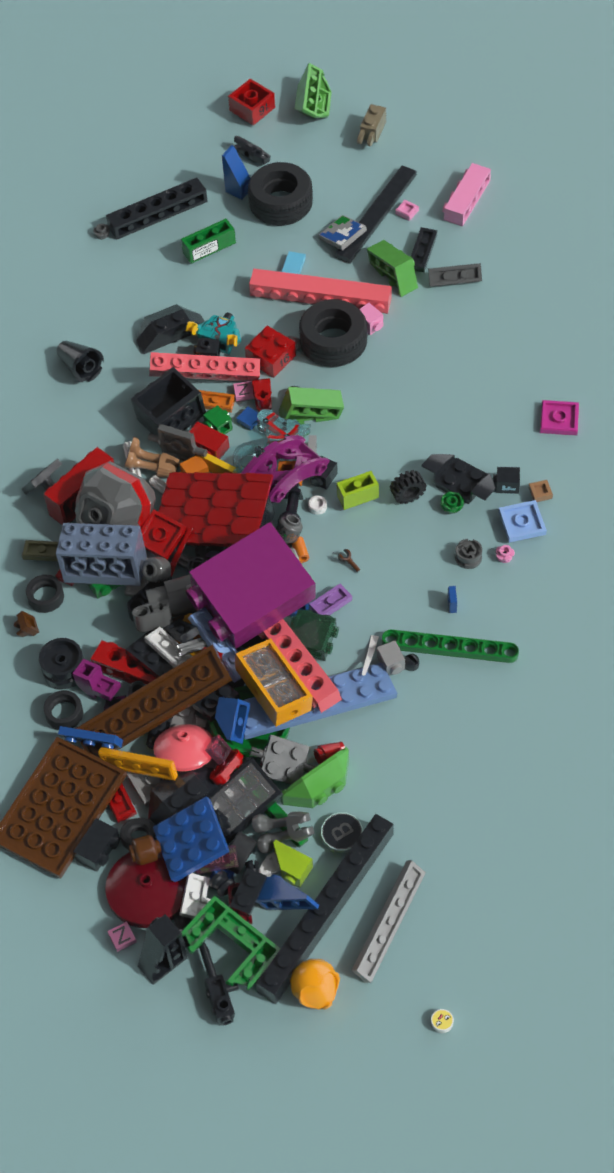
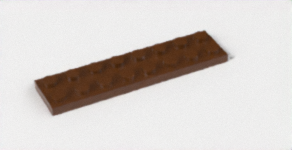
(160, 699)

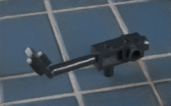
(216, 989)

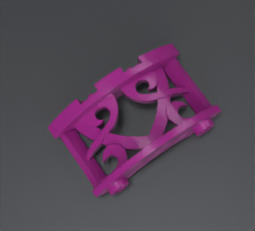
(292, 447)

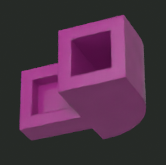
(93, 682)

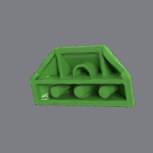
(313, 93)
(319, 783)

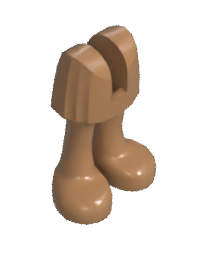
(162, 464)

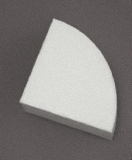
(270, 866)

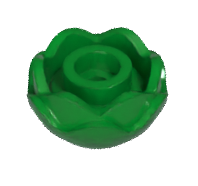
(449, 498)

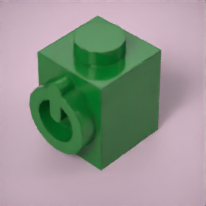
(218, 420)

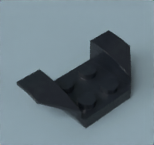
(460, 477)

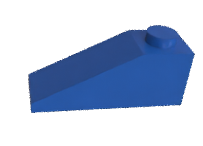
(235, 174)
(281, 895)

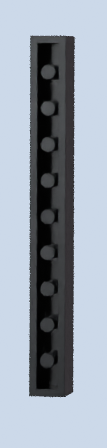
(330, 901)

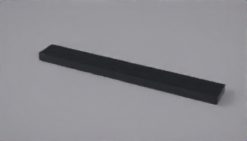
(378, 211)

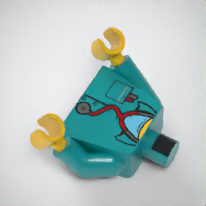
(218, 328)

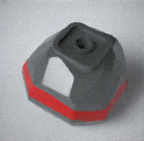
(113, 497)

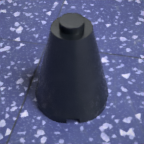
(80, 360)

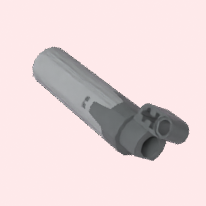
(166, 602)

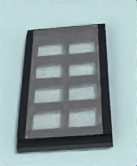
(244, 795)

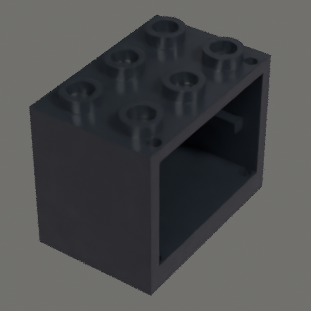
(168, 402)

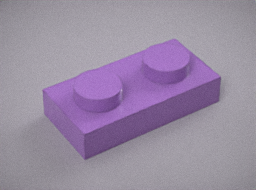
(331, 601)

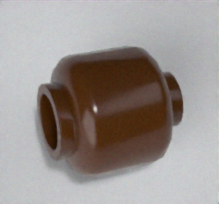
(144, 850)

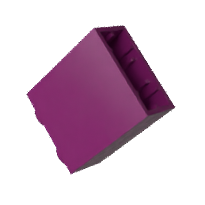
(250, 586)

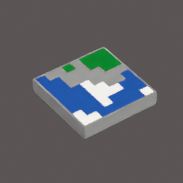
(342, 232)

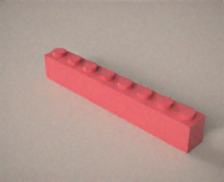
(315, 289)

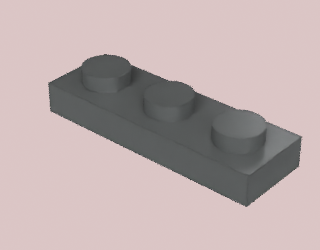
(455, 274)

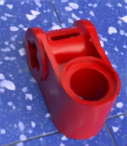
(262, 394)

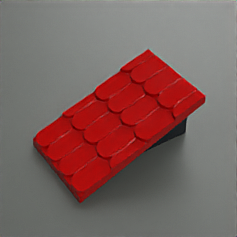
(218, 505)

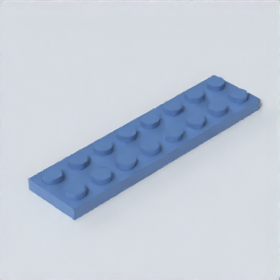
(355, 691)

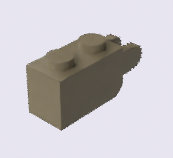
(372, 124)

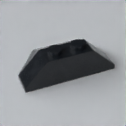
(166, 327)
(173, 796)

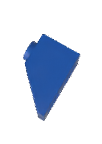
(232, 718)

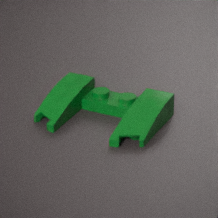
(220, 916)

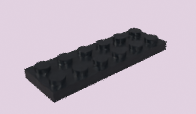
(157, 666)

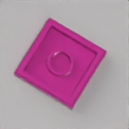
(559, 417)

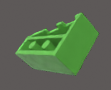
(311, 404)

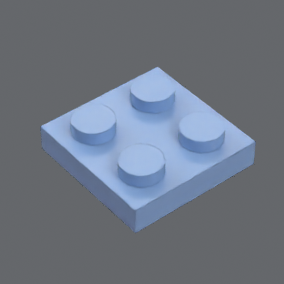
(522, 521)

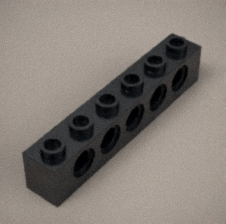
(156, 208)

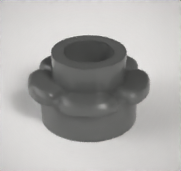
(101, 231)

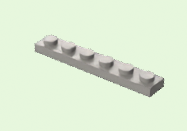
(388, 921)

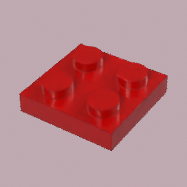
(161, 534)

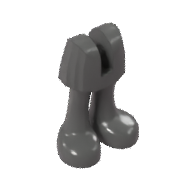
(262, 823)

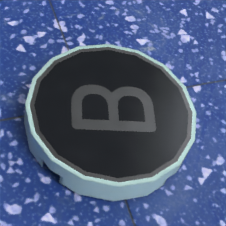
(340, 832)

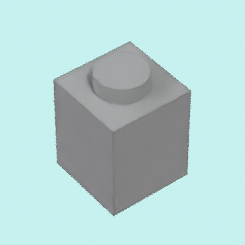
(391, 658)

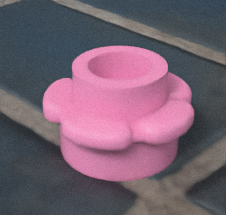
(504, 557)

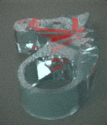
(275, 429)

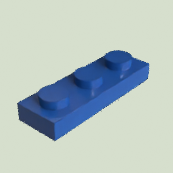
(90, 738)

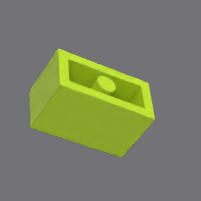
(357, 490)

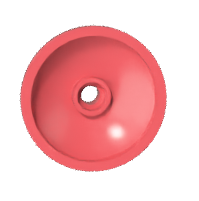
(184, 745)

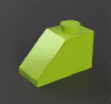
(293, 864)

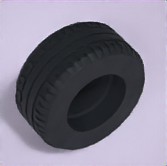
(283, 209)
(333, 315)

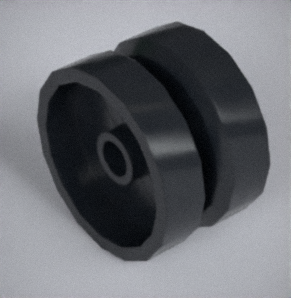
(59, 661)

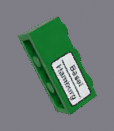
(208, 240)

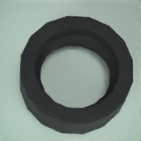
(47, 605)
(60, 697)

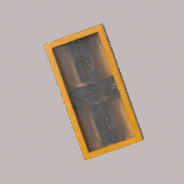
(273, 682)

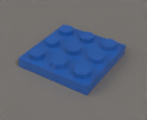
(191, 839)

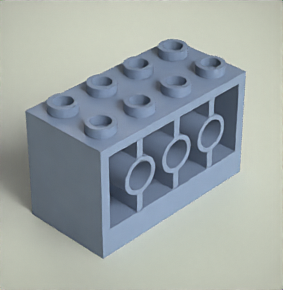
(101, 554)

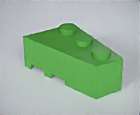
(394, 265)

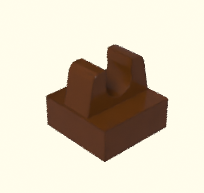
(27, 624)

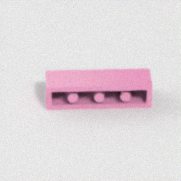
(466, 194)

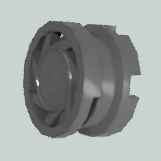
(468, 553)

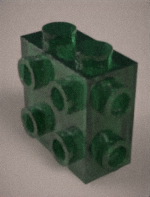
(315, 632)

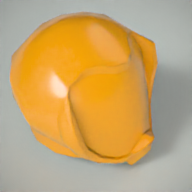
(315, 983)

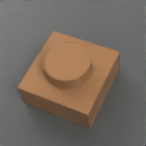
(540, 491)

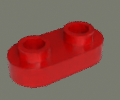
(222, 772)

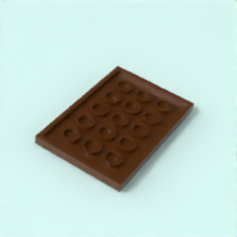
(59, 806)

